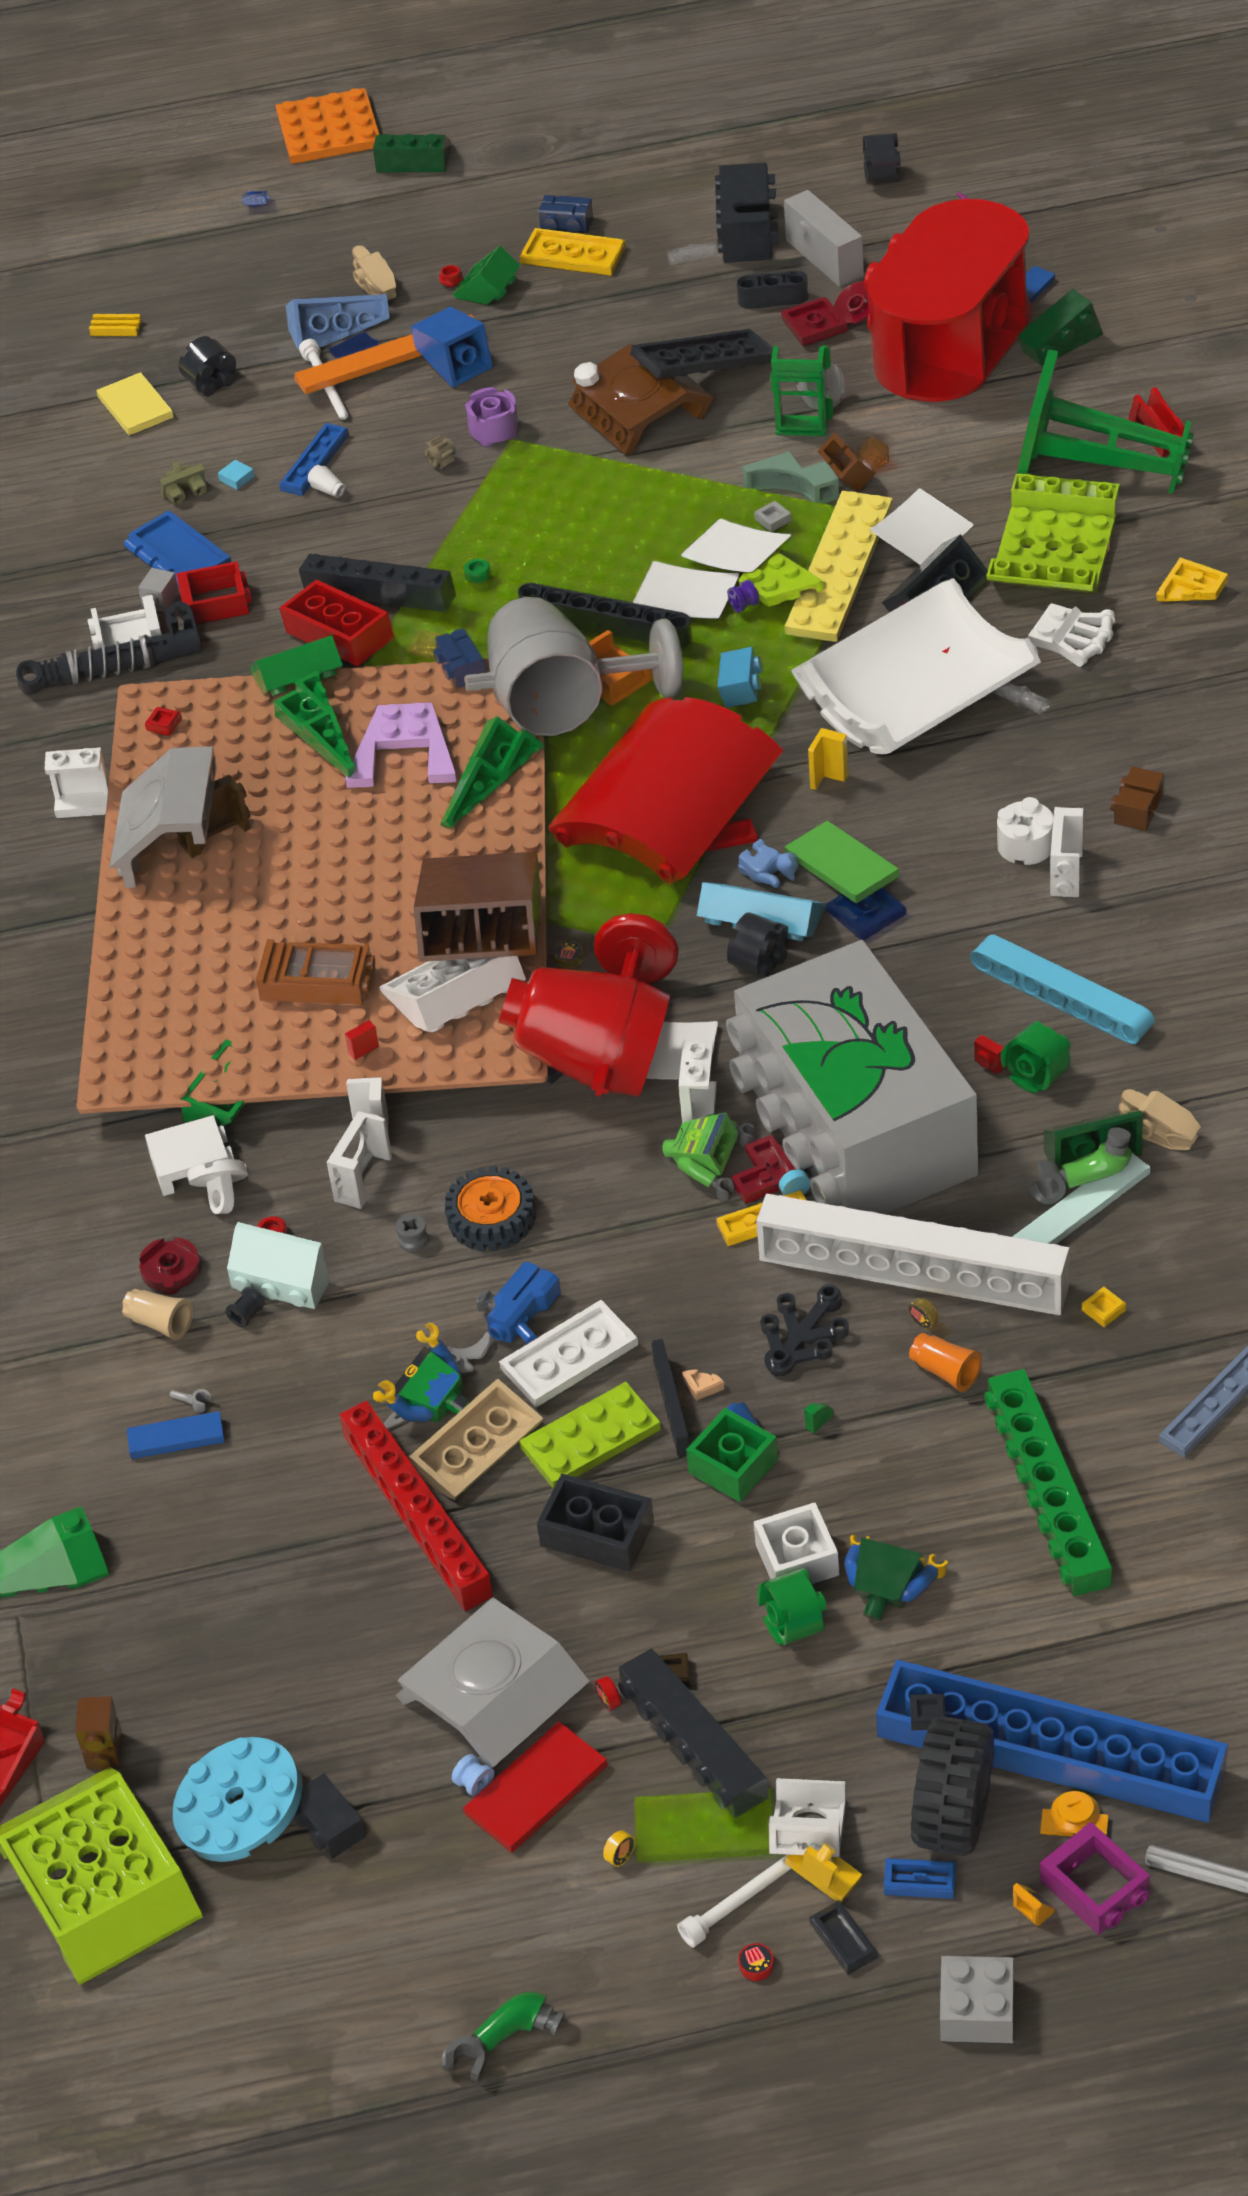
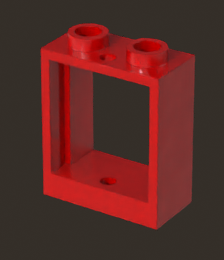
(213, 579)

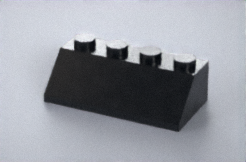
(948, 561)

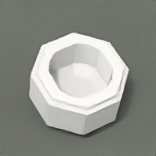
(586, 374)

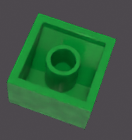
(488, 278)

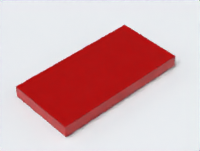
(535, 1787)

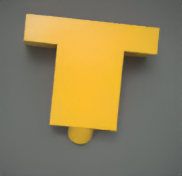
(825, 1872)

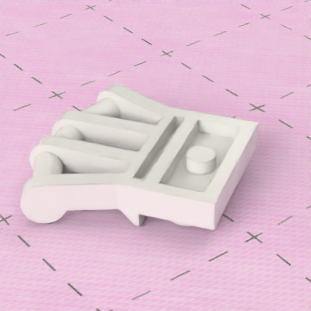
(1058, 628)

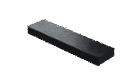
(670, 1397)

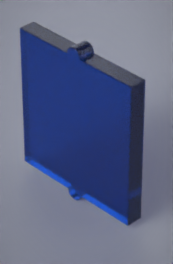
(355, 344)

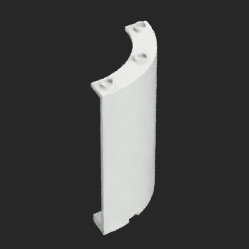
(897, 681)

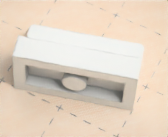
(368, 1097)

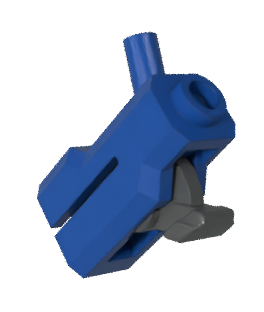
(518, 1302)

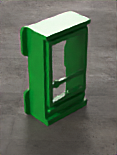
(801, 371)

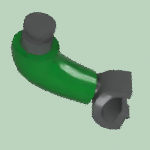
(516, 2014)

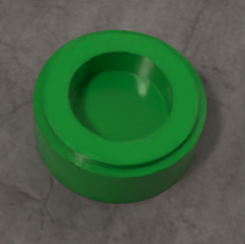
(477, 570)

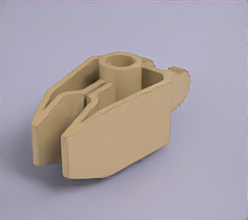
(373, 273)
(1163, 1119)

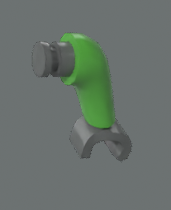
(1102, 1163)

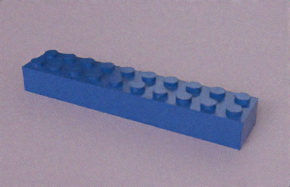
(1067, 1742)

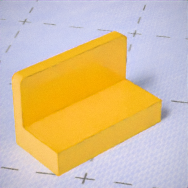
(828, 757)

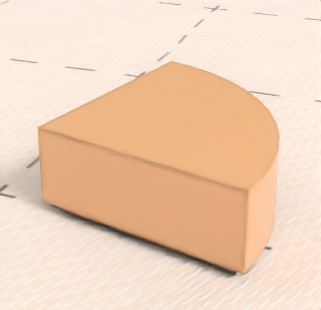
(702, 1384)

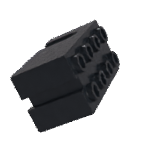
(745, 212)

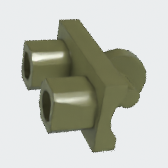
(182, 479)

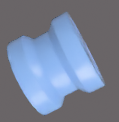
(472, 1774)

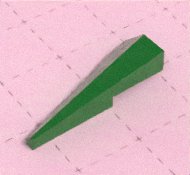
(313, 720)
(493, 760)

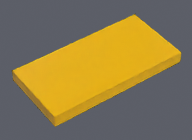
(573, 251)

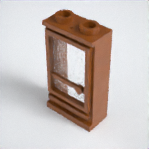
(315, 972)

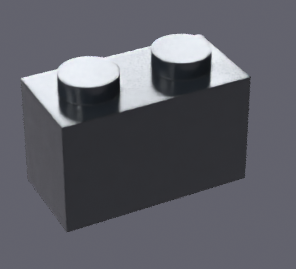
(328, 1817)

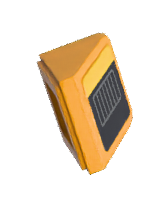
(1031, 1904)

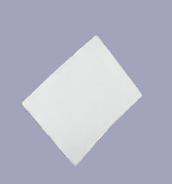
(921, 526)
(734, 546)
(686, 590)
(668, 1051)

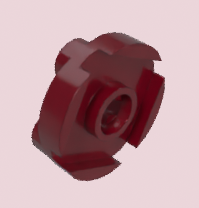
(170, 1278)

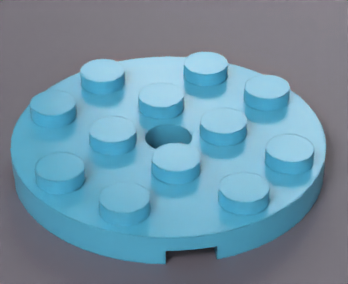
(270, 1799)

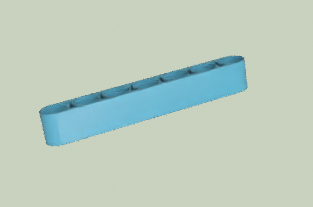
(1062, 989)

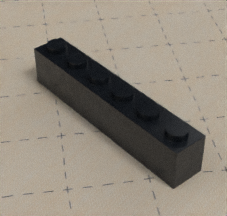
(382, 581)
(693, 1733)

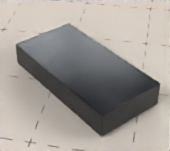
(843, 1937)

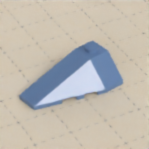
(334, 317)

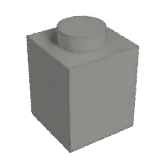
(161, 586)

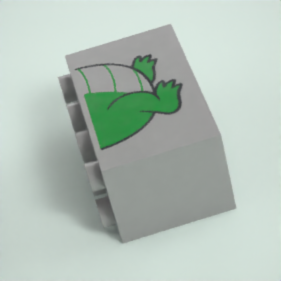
(854, 1083)

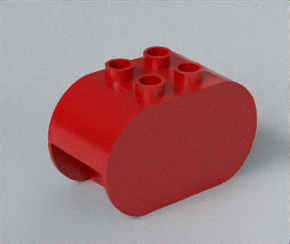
(948, 299)

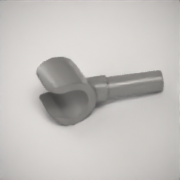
(198, 1395)

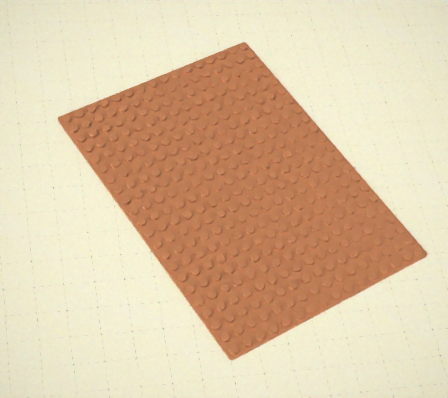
(316, 867)

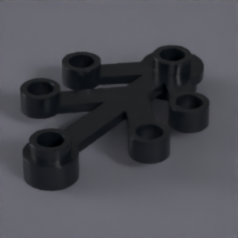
(828, 1300)

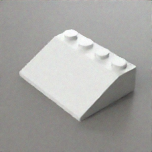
(450, 988)

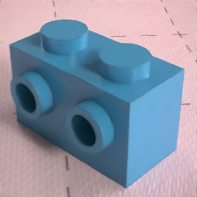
(739, 677)

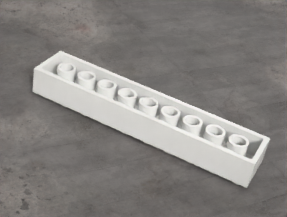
(913, 1254)

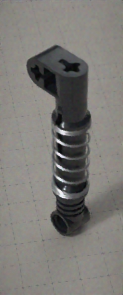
(117, 657)

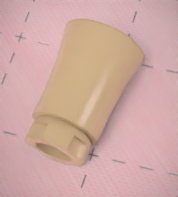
(160, 1312)

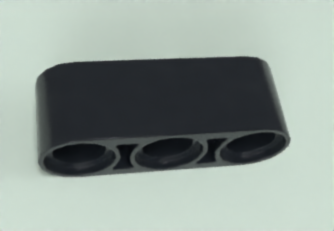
(772, 289)

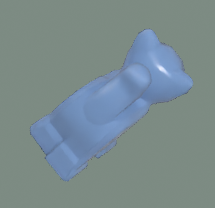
(765, 863)

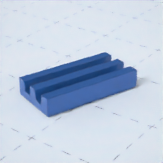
(919, 1883)

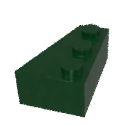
(1061, 328)

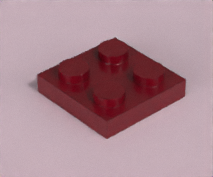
(814, 321)

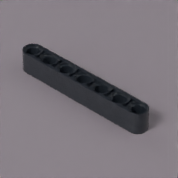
(603, 613)

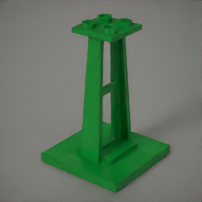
(1048, 407)

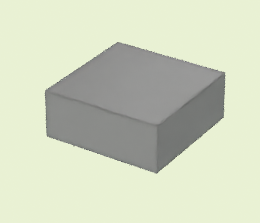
(772, 516)

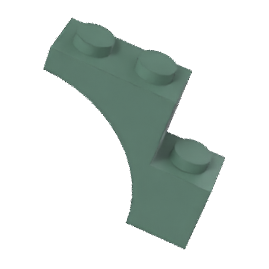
(783, 472)

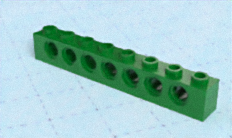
(1040, 1460)

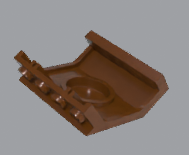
(632, 397)

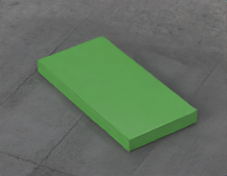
(842, 861)

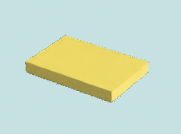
(134, 403)

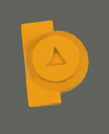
(1071, 1813)

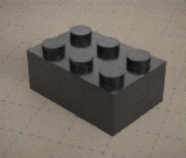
(595, 1522)

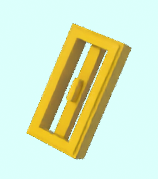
(115, 325)

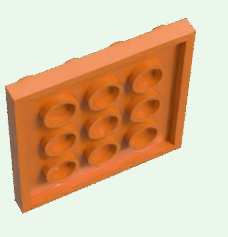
(327, 125)

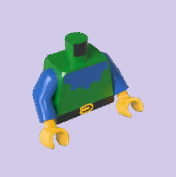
(428, 1385)

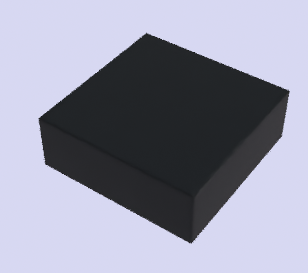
(925, 1709)

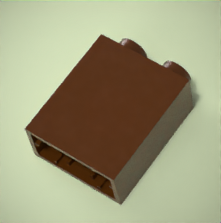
(478, 906)

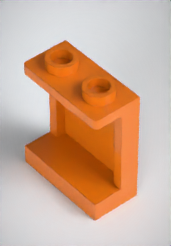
(617, 685)

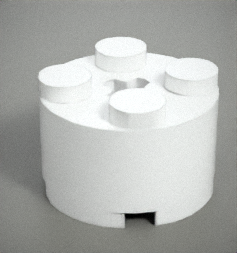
(1025, 831)

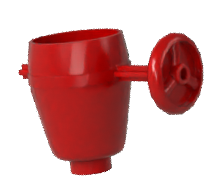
(599, 1023)

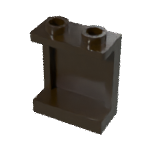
(226, 810)

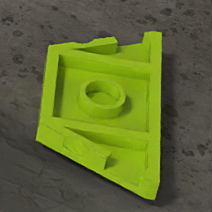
(781, 580)

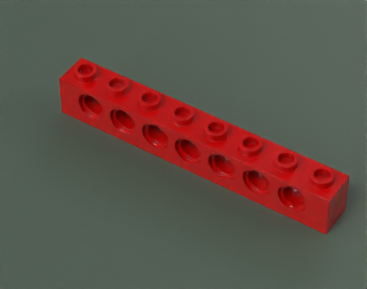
(416, 1506)

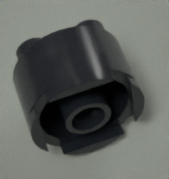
(881, 158)
(207, 365)
(757, 945)

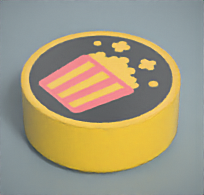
(619, 1848)

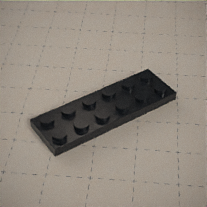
(703, 353)

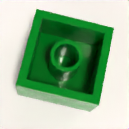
(732, 1454)

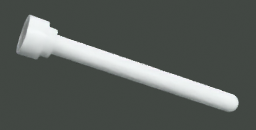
(311, 352)
(695, 1928)

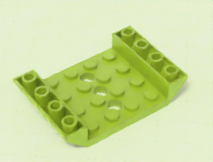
(1061, 516)
(106, 1906)

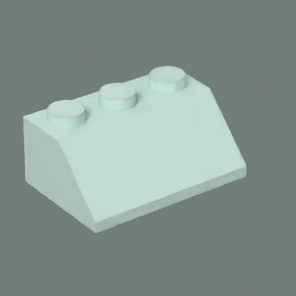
(277, 1265)

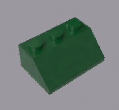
(411, 153)
(1080, 1138)

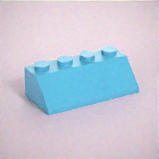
(730, 903)

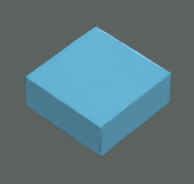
(236, 474)

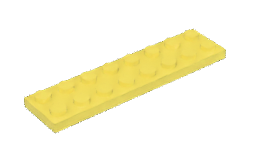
(840, 565)

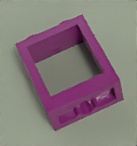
(1074, 1853)

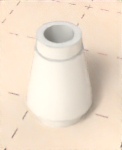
(324, 480)

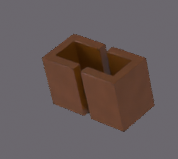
(846, 462)
(1138, 798)
(99, 1732)

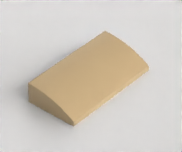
(474, 1440)

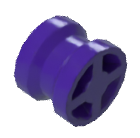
(743, 596)

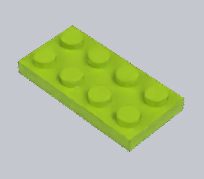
(590, 1434)

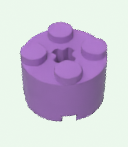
(492, 416)

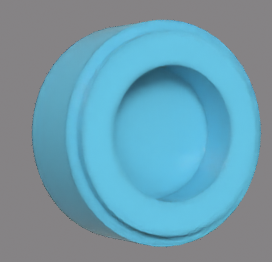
(794, 1181)

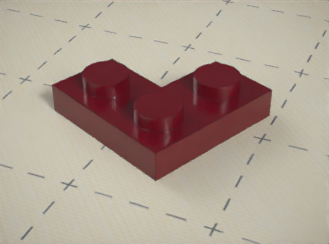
(769, 1168)

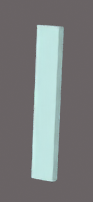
(1083, 1204)

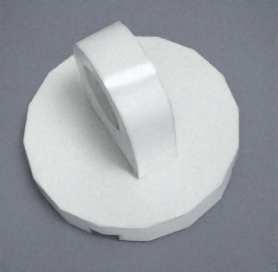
(218, 1182)

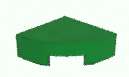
(817, 1416)

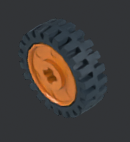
(490, 1208)

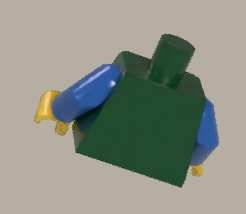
(888, 1574)

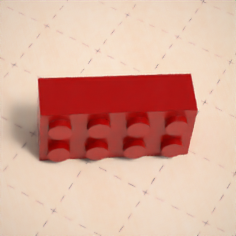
(326, 611)

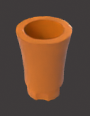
(946, 1360)

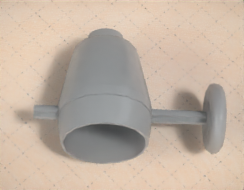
(545, 652)

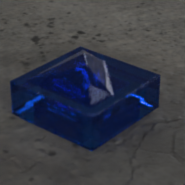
(255, 198)

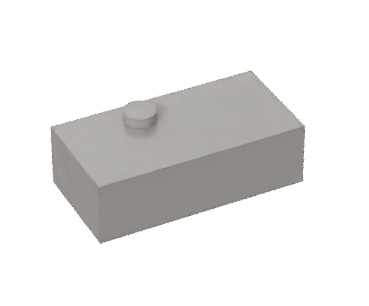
(823, 238)

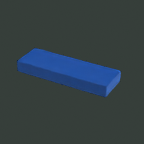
(175, 1435)

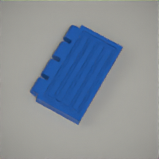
(173, 546)

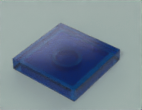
(867, 915)

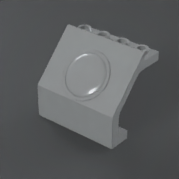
(166, 798)
(494, 1680)

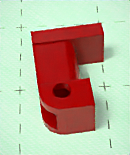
(1156, 415)

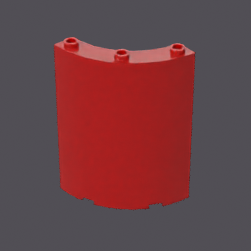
(669, 785)

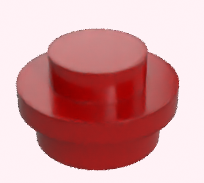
(450, 275)

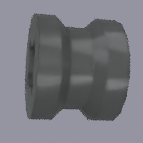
(411, 1232)

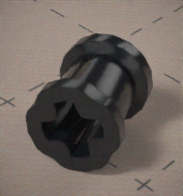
(245, 1307)

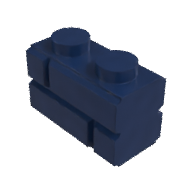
(565, 213)
(458, 656)

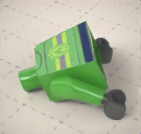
(705, 1147)

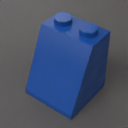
(453, 345)

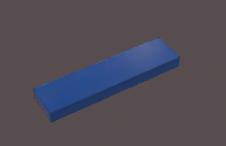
(317, 453)

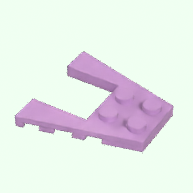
(402, 727)

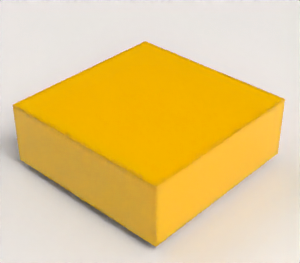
(1103, 1306)

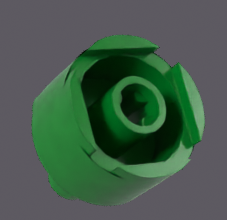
(1036, 1057)
(791, 1607)

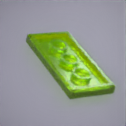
(698, 1828)

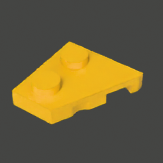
(1191, 582)

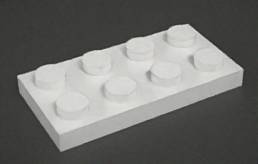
(568, 1353)

